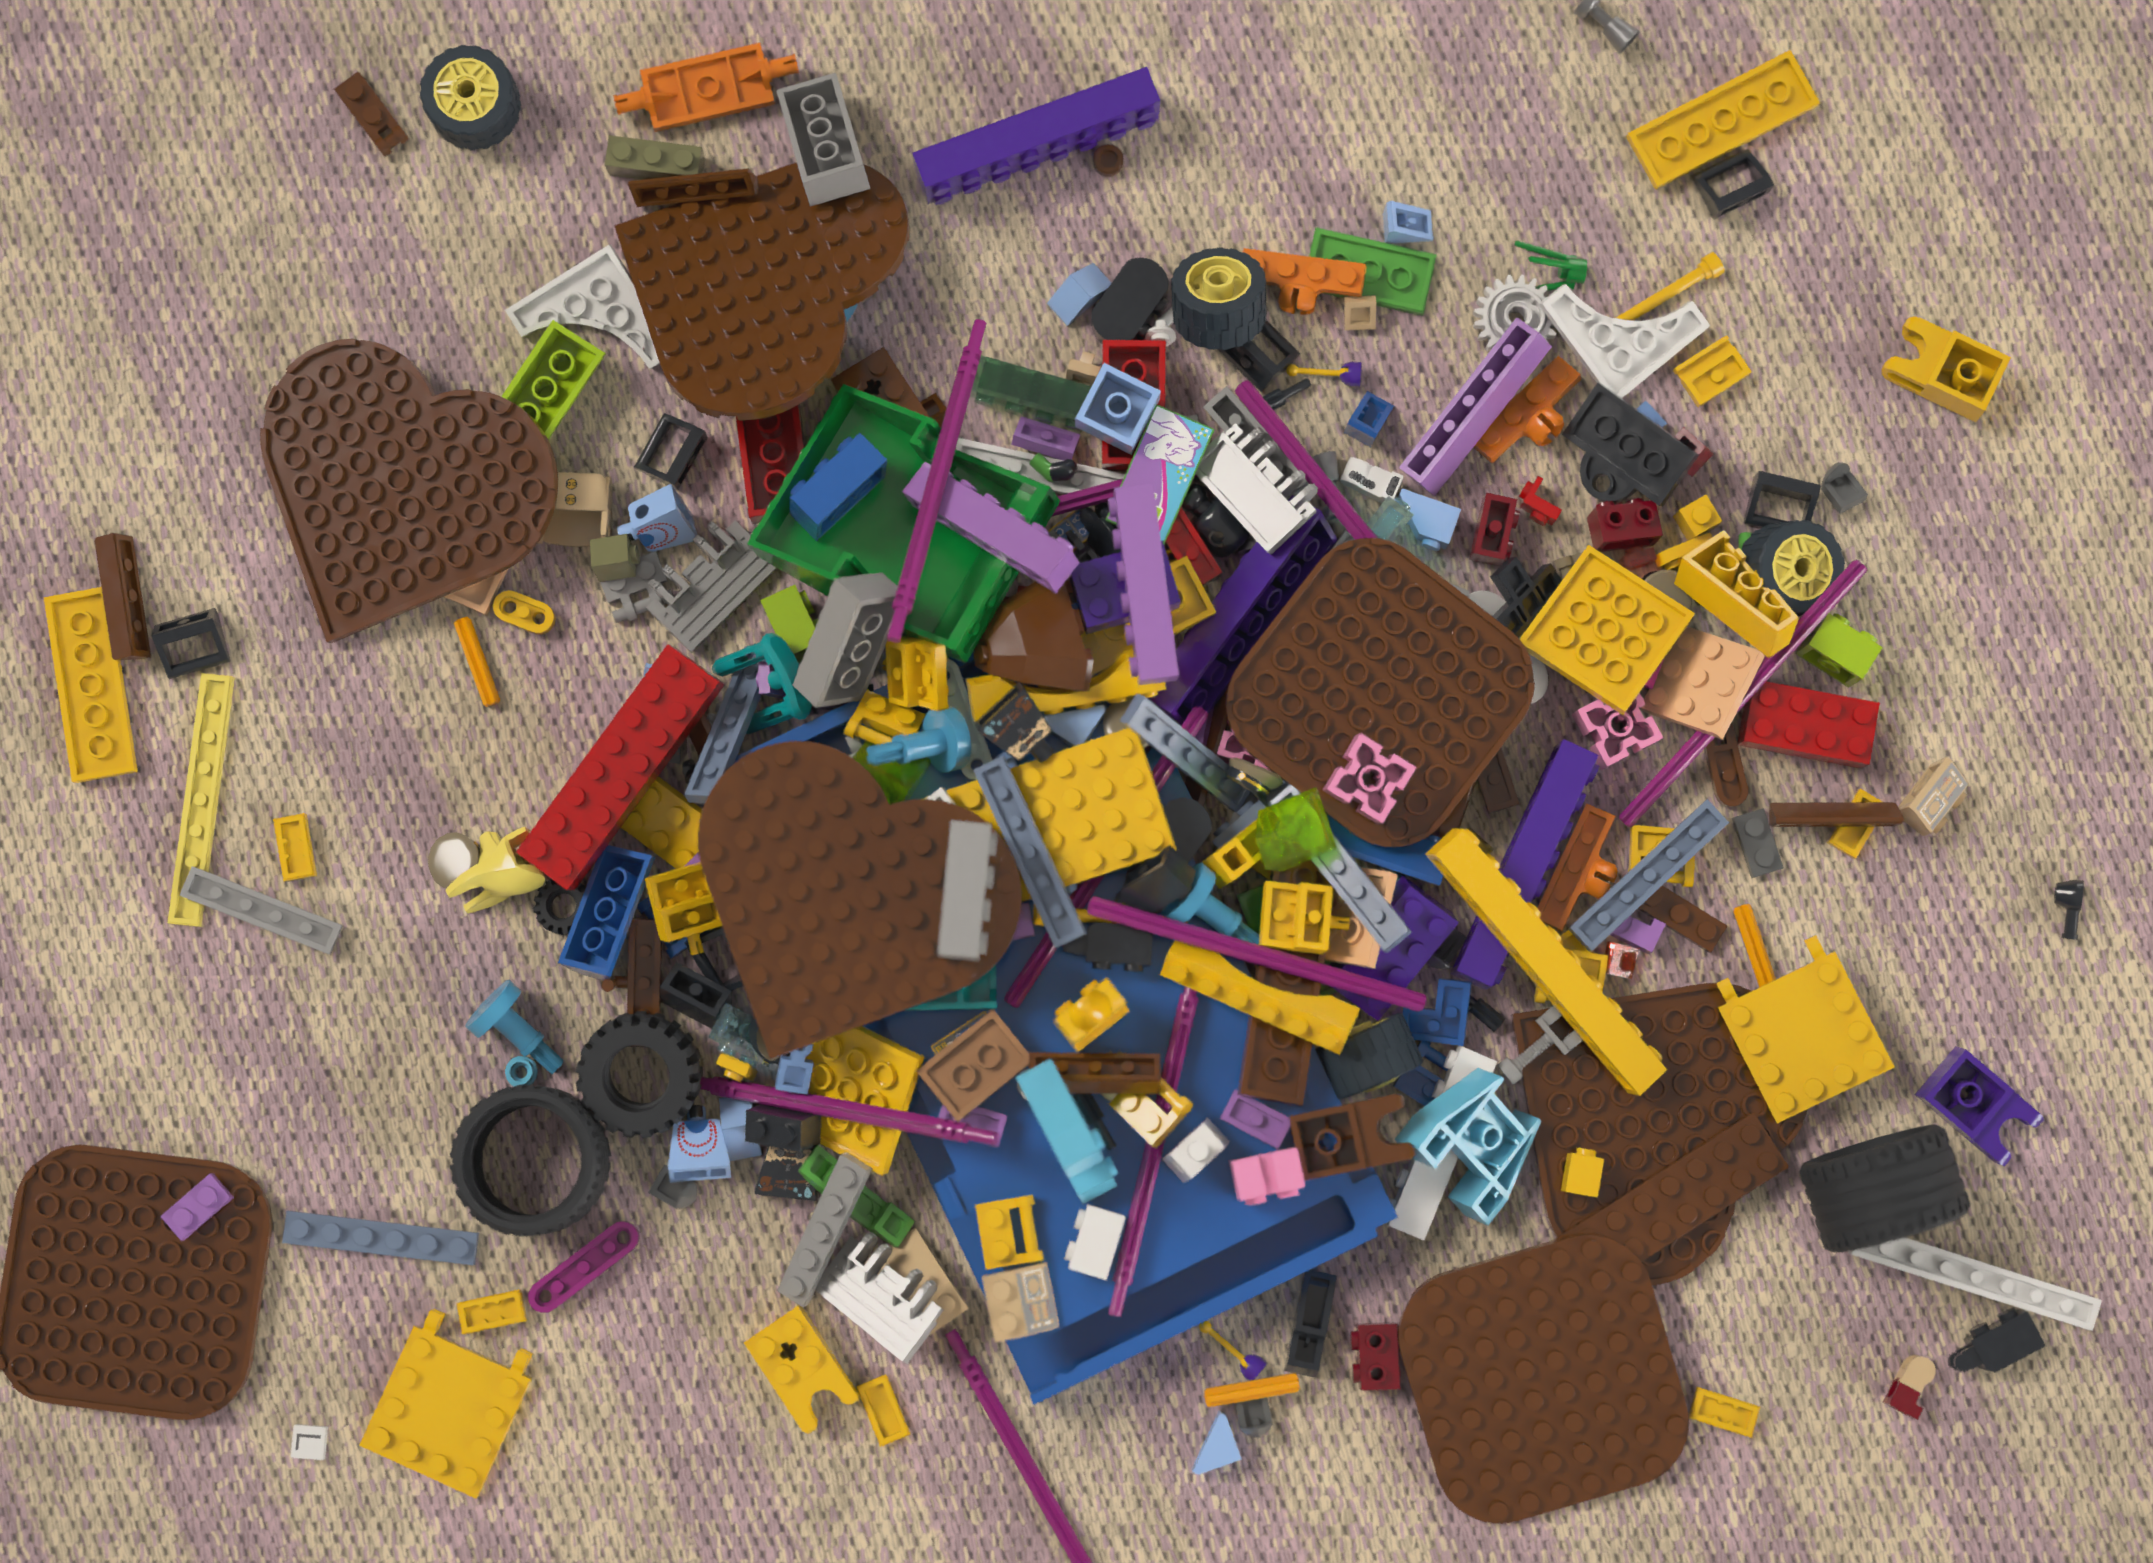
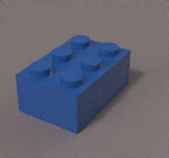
(837, 485)

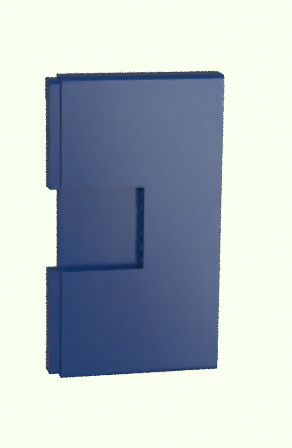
(1198, 1241)

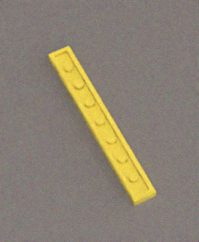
(201, 792)

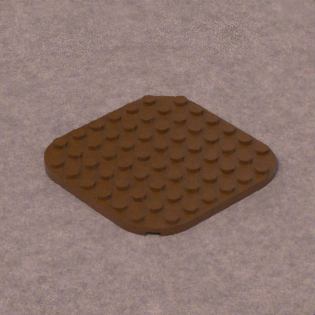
(1389, 655)
(112, 1303)
(1543, 1378)

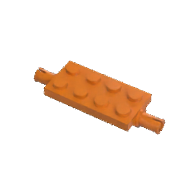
(707, 87)

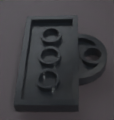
(1626, 449)

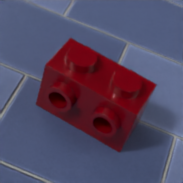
(1624, 525)
(1493, 529)
(1376, 1356)

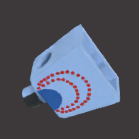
(660, 520)
(698, 1149)

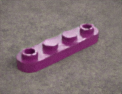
(583, 1267)

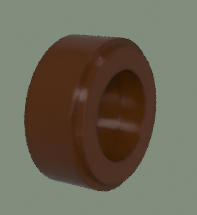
(1108, 160)

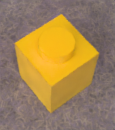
(1697, 518)
(1582, 1173)

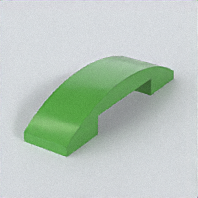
(870, 1211)

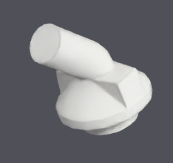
(1161, 330)

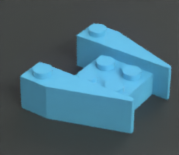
(1067, 1132)
(1481, 1135)

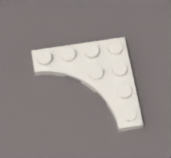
(590, 294)
(1621, 350)

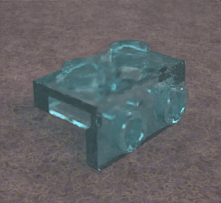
(733, 1035)

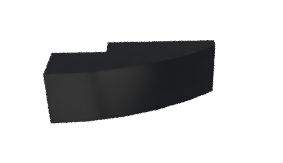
(1310, 1323)

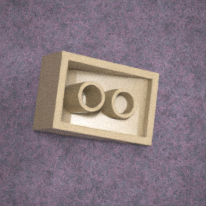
(915, 1254)

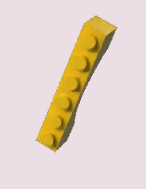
(1111, 685)
(1234, 856)
(1314, 1018)

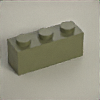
(651, 159)

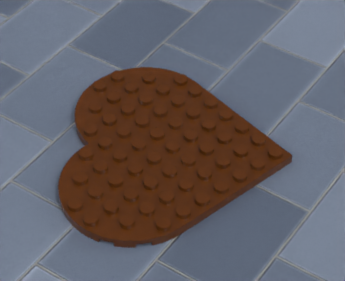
(757, 287)
(398, 486)
(836, 892)
(1640, 1135)

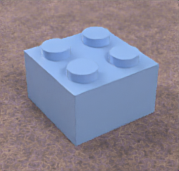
(1117, 408)

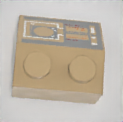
(1933, 796)
(1020, 1302)

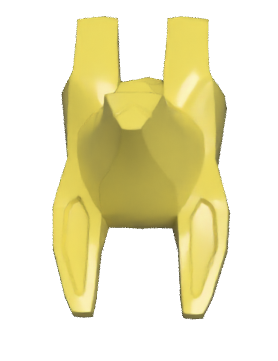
(498, 871)

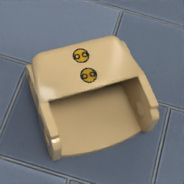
(581, 510)

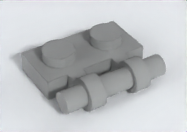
(622, 589)

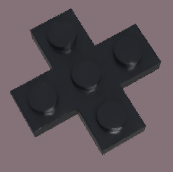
(1522, 593)

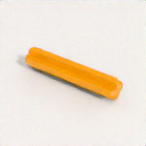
(477, 661)
(1754, 944)
(1251, 1390)

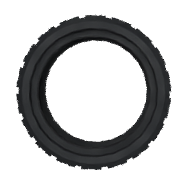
(468, 1159)
(1885, 1189)

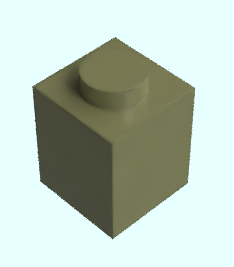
(613, 557)

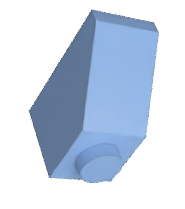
(1432, 519)

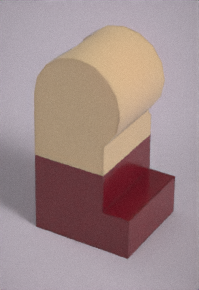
(1908, 1385)

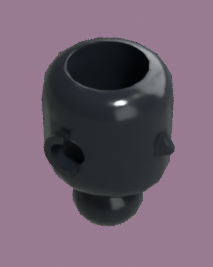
(1214, 522)

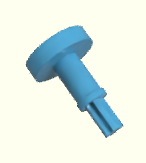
(943, 740)
(1209, 908)
(497, 1012)

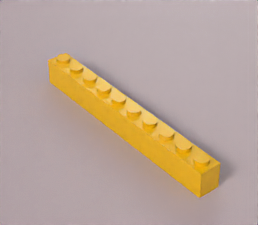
(1546, 960)

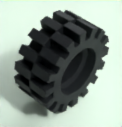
(544, 907)

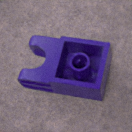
(1985, 1107)

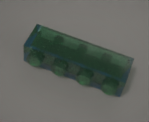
(1029, 392)

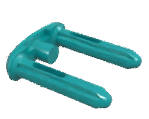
(778, 653)

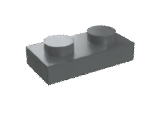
(1757, 843)

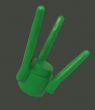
(1570, 267)

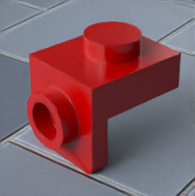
(1540, 510)

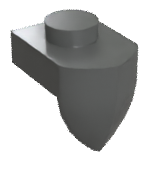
(1842, 488)
(1447, 950)
(676, 1194)
(1254, 1417)

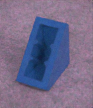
(1368, 419)

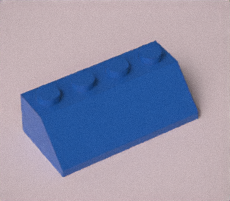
(1404, 859)
(606, 912)

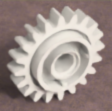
(1507, 299)

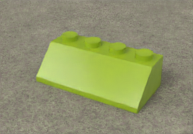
(553, 376)

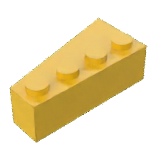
(1734, 593)

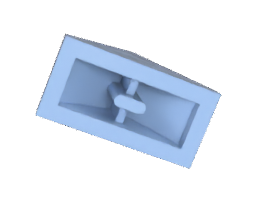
(1406, 223)
(1079, 293)
(1077, 725)
(733, 1129)
(1217, 1448)

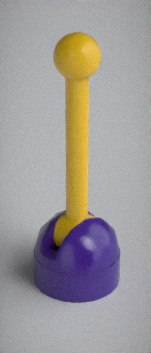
(1349, 373)
(1250, 1364)

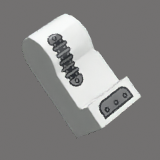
(1370, 480)

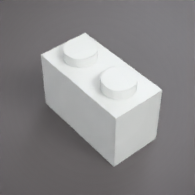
(1095, 1242)

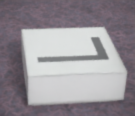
(309, 1442)

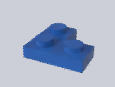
(1448, 1020)

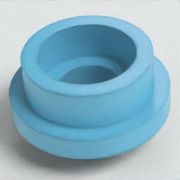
(511, 1068)

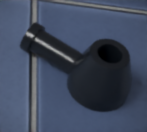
(2070, 896)

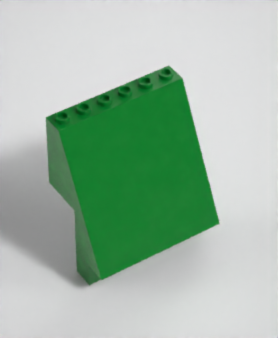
(958, 581)

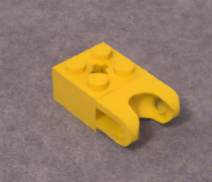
(1941, 365)
(1091, 1014)
(809, 1372)

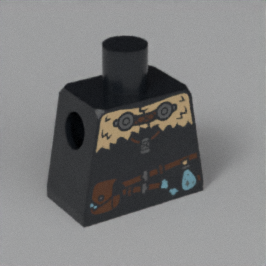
(1017, 725)
(781, 1177)

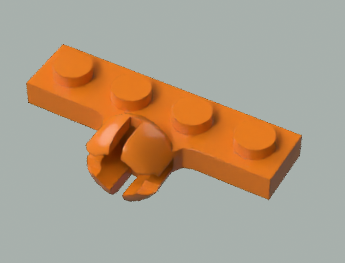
(1308, 277)
(1531, 411)
(1579, 868)

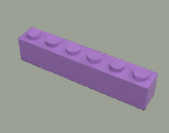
(1475, 406)
(999, 530)
(1145, 584)

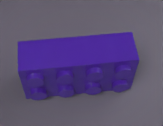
(1429, 926)

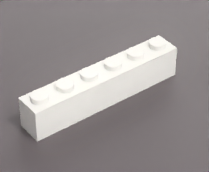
(1423, 1185)

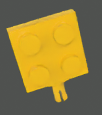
(916, 673)
(682, 905)
(1298, 917)

